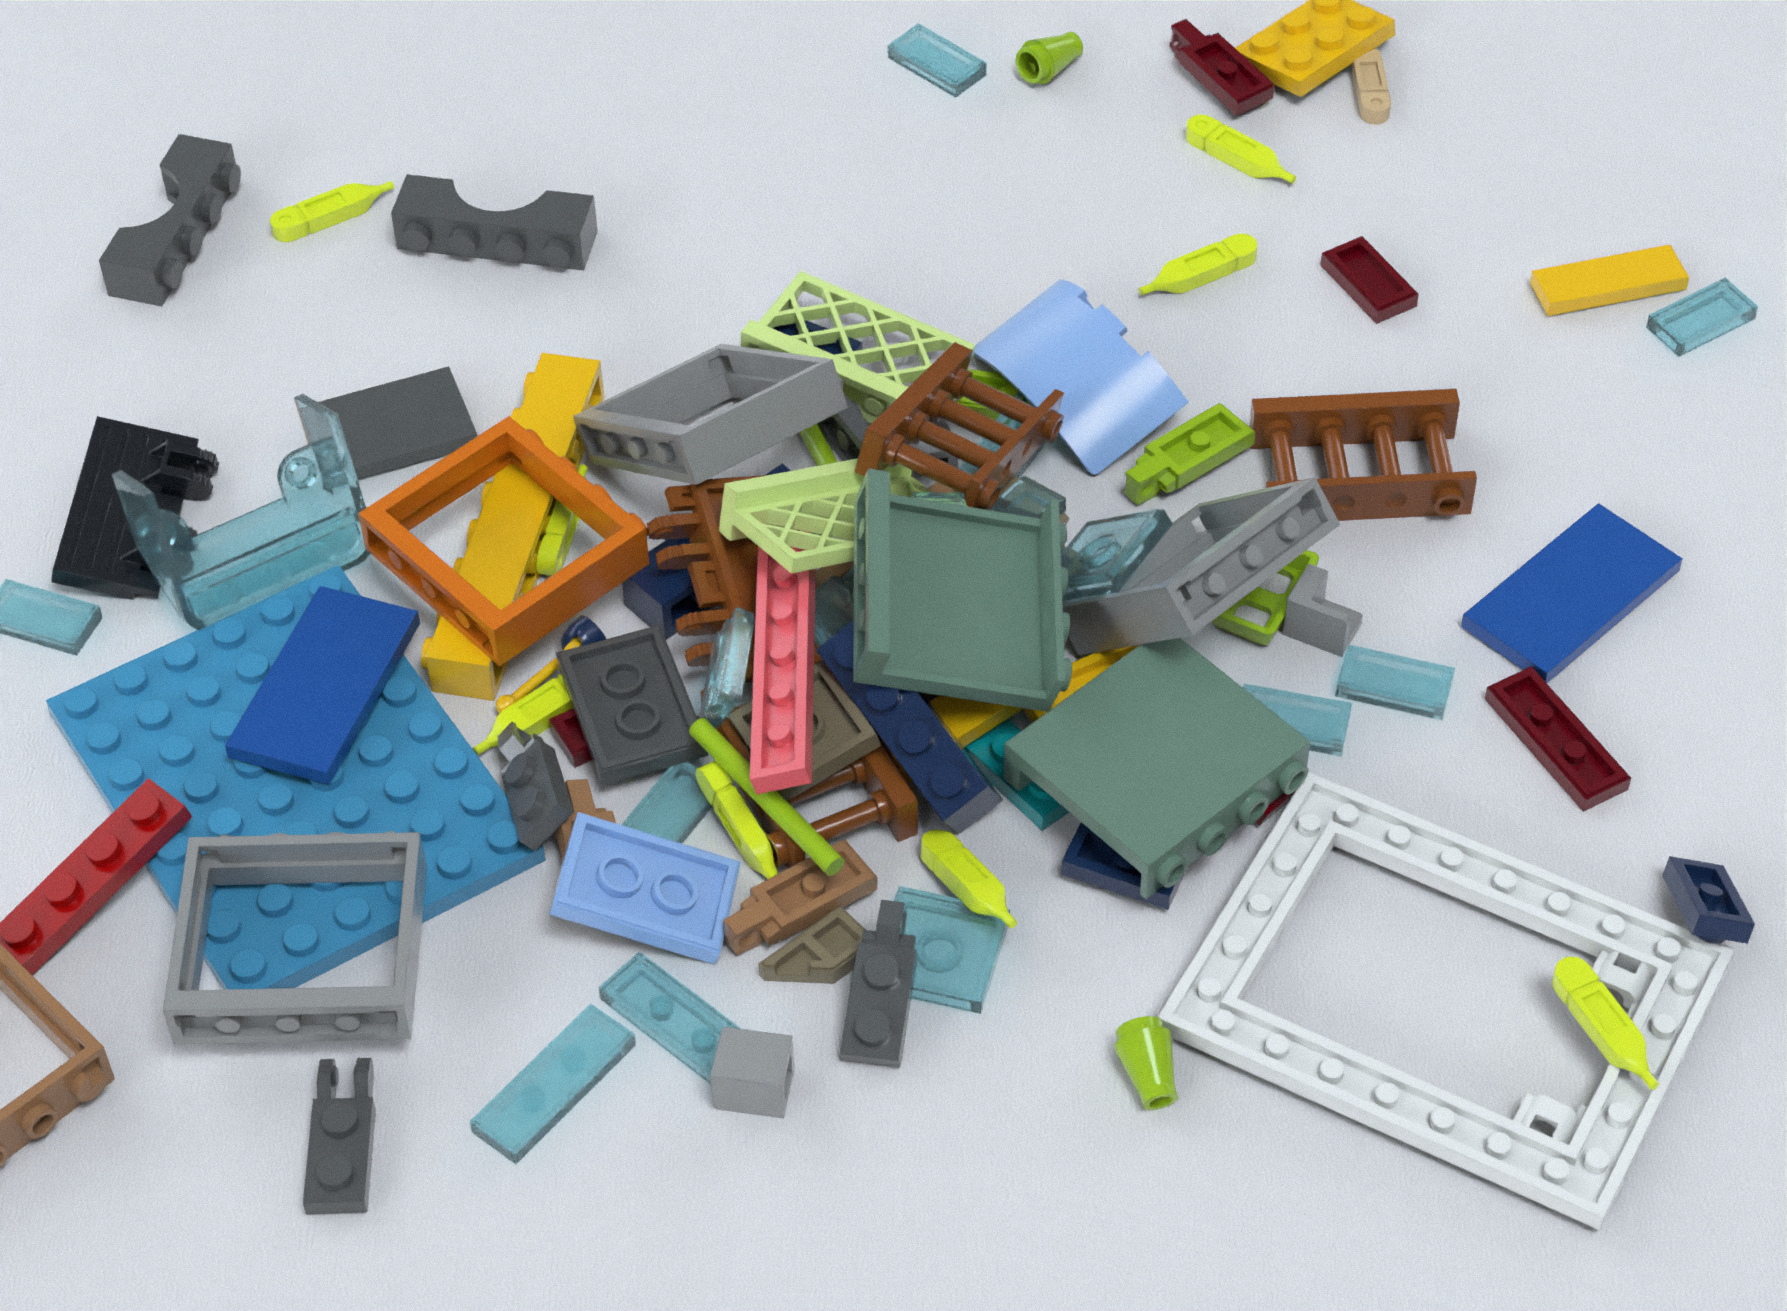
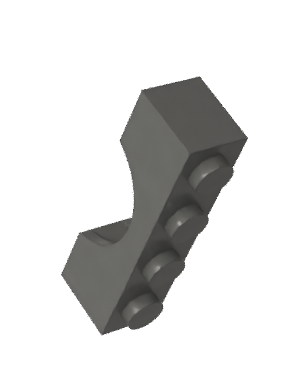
(548, 232)
(150, 258)

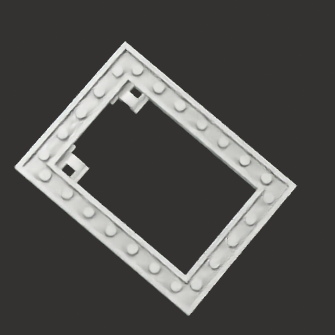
(1591, 1149)

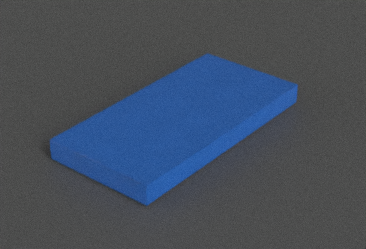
(1571, 592)
(323, 685)

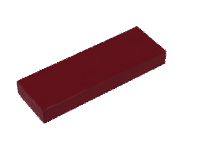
(1557, 738)

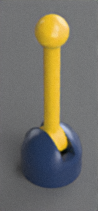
(578, 633)

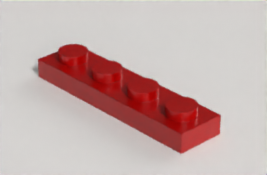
(91, 875)

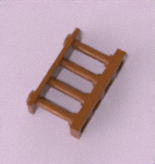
(932, 399)
(1374, 419)
(888, 799)

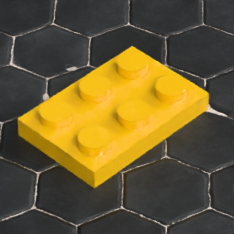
(1316, 42)

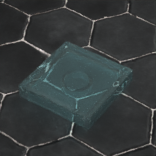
(1110, 552)
(953, 949)

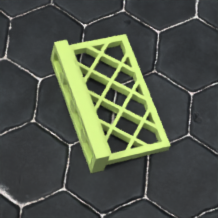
(868, 389)
(807, 501)

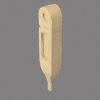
(1371, 87)

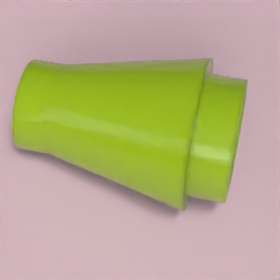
(1045, 57)
(1148, 1059)

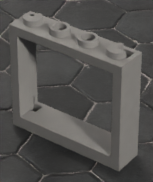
(642, 426)
(1241, 548)
(293, 1013)

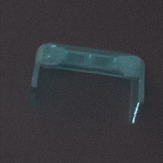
(266, 548)

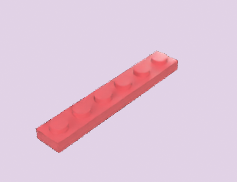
(782, 677)

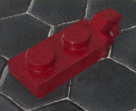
(1220, 68)

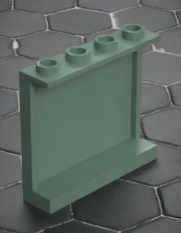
(958, 599)
(1160, 758)

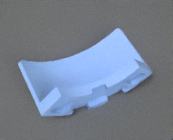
(1107, 386)

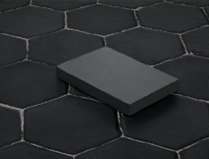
(403, 422)
(630, 704)

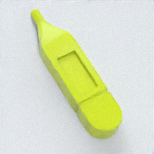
(1234, 148)
(325, 210)
(1205, 265)
(558, 537)
(530, 712)
(736, 818)
(965, 875)
(1602, 1017)

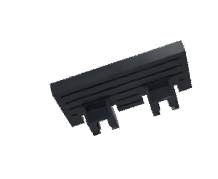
(97, 540)

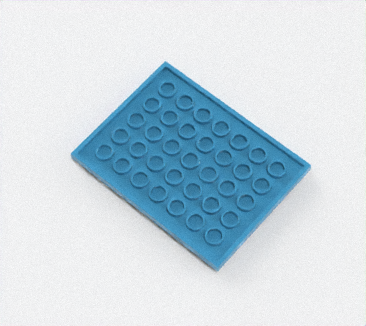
(402, 774)

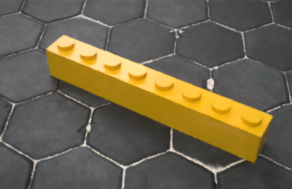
(513, 521)

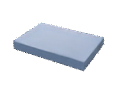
(645, 888)

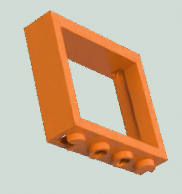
(546, 606)

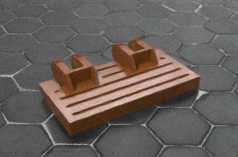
(719, 568)

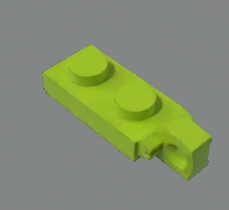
(1187, 453)

